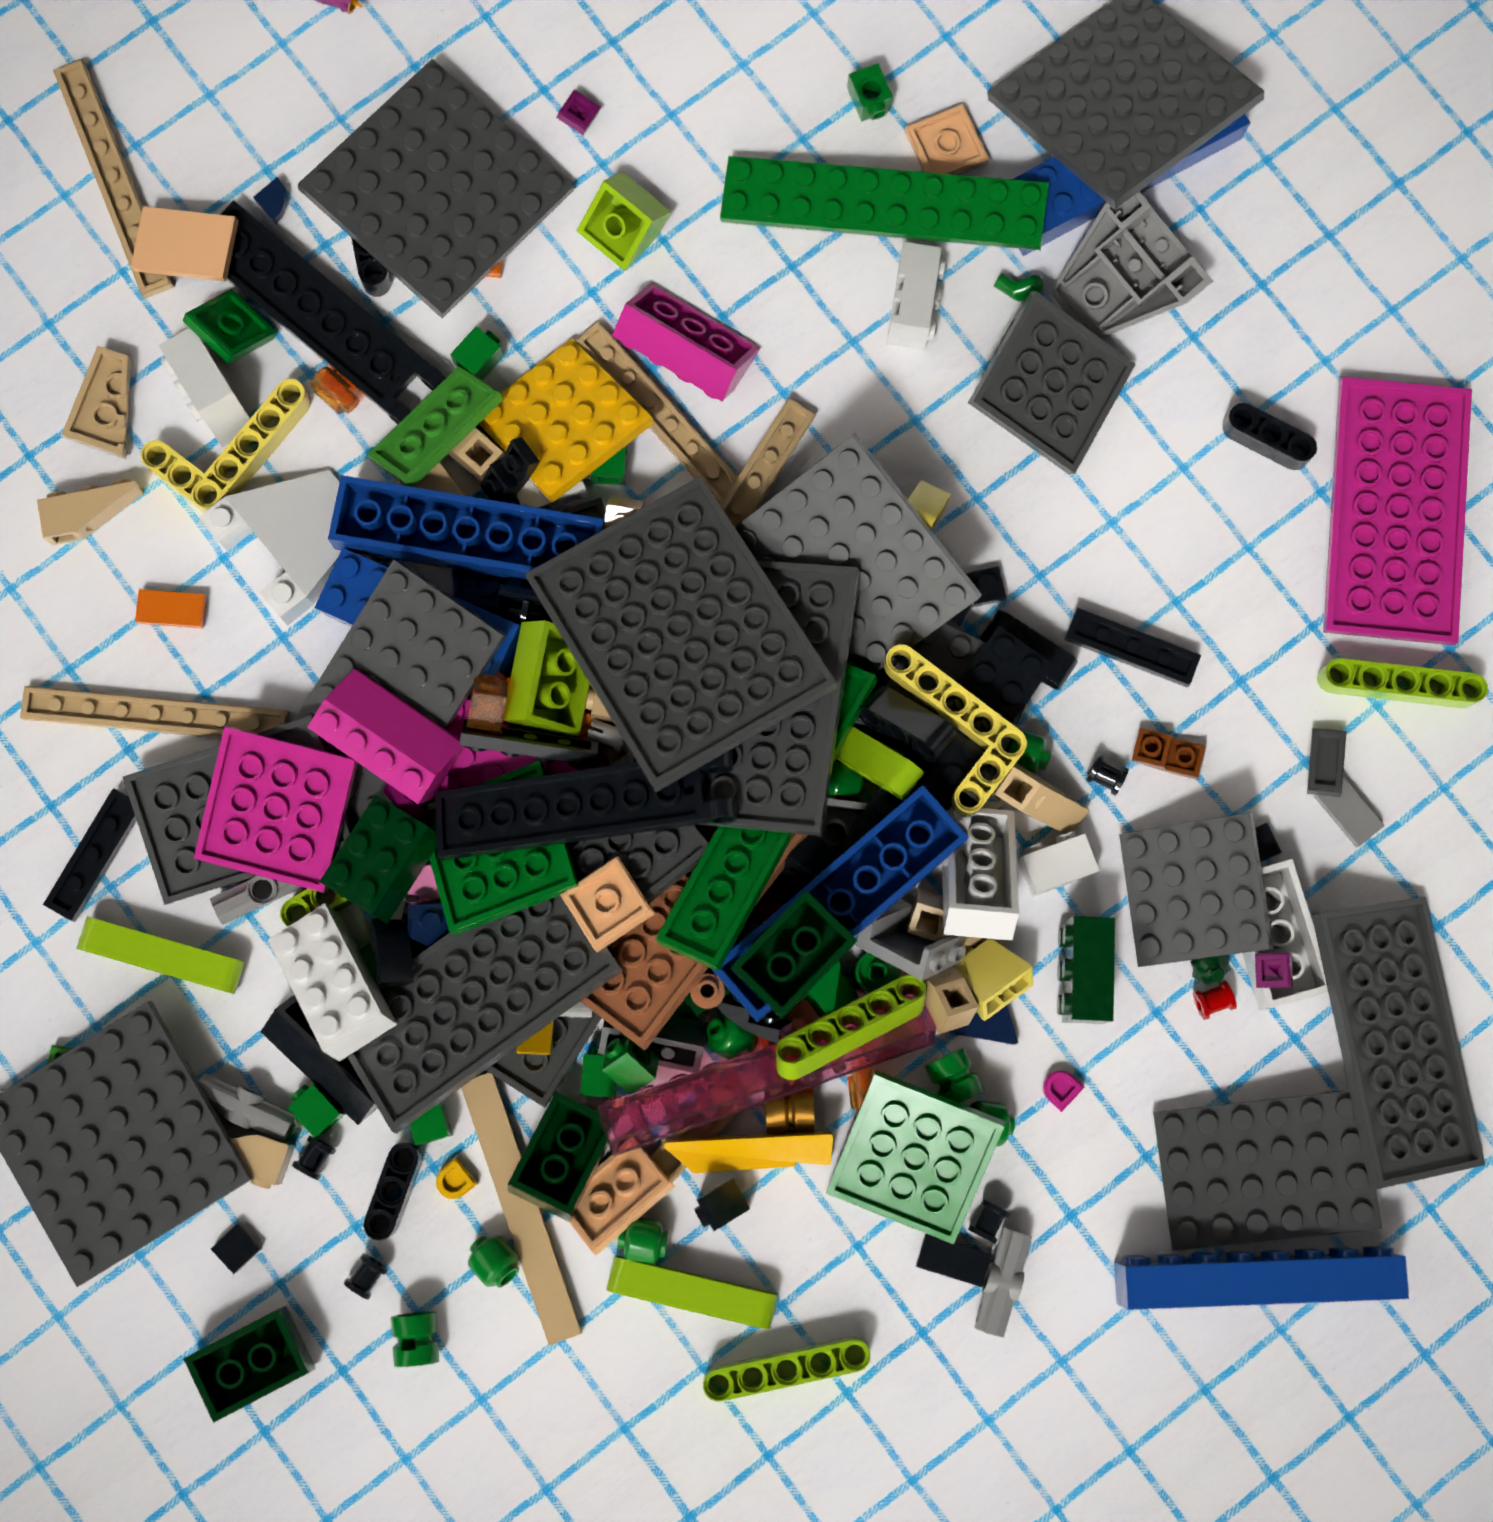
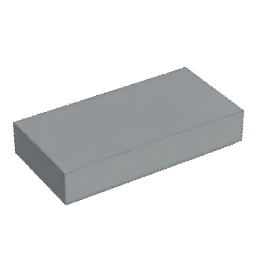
(1351, 814)

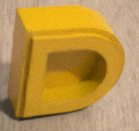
(454, 1180)

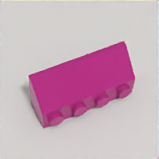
(685, 341)
(387, 736)

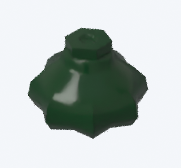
(1211, 969)

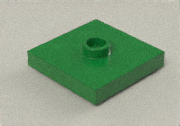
(229, 326)

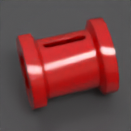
(1214, 1000)

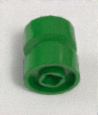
(873, 973)
(954, 1076)
(409, 1327)

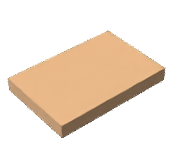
(184, 244)
(617, 1196)

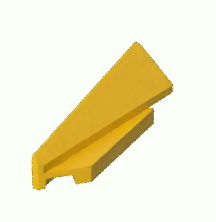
(751, 1150)

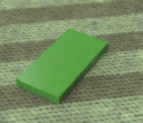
(435, 427)

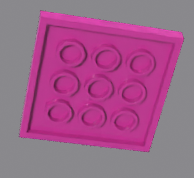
(275, 808)

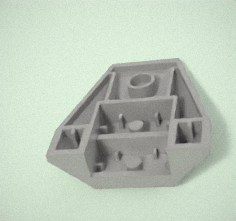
(1127, 270)

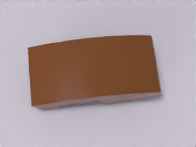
(1169, 754)

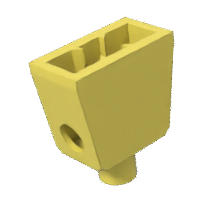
(994, 976)

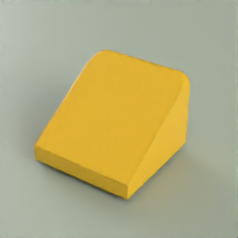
(539, 1043)

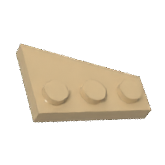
(102, 404)

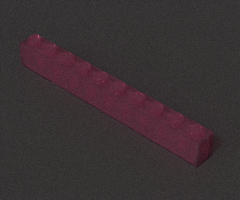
(738, 1086)

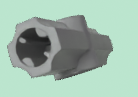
(242, 899)
(248, 1108)
(1003, 1282)

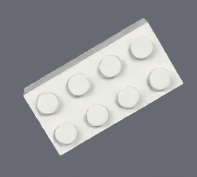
(982, 877)
(1290, 932)
(332, 982)

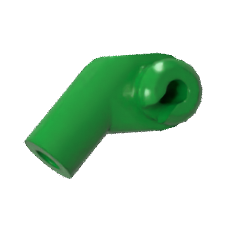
(1019, 289)

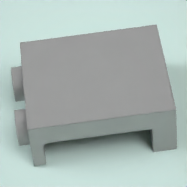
(913, 954)

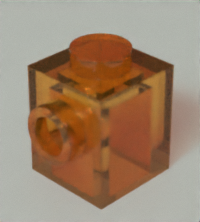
(487, 703)

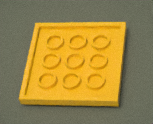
(568, 417)

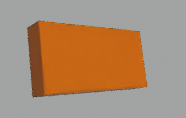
(170, 608)

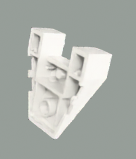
(294, 526)

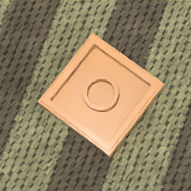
(947, 142)
(607, 904)

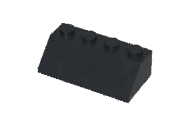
(338, 1080)

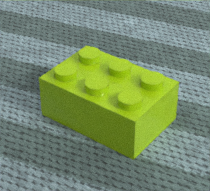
(545, 683)

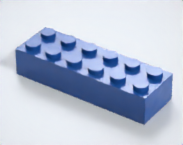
(355, 580)

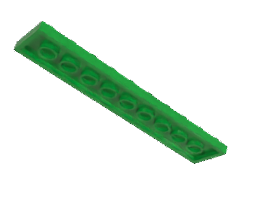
(885, 202)
(740, 865)

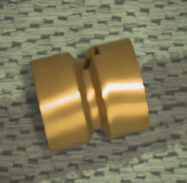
(789, 1111)

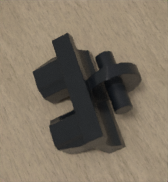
(520, 602)

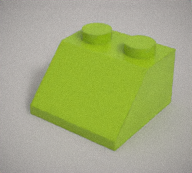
(623, 220)

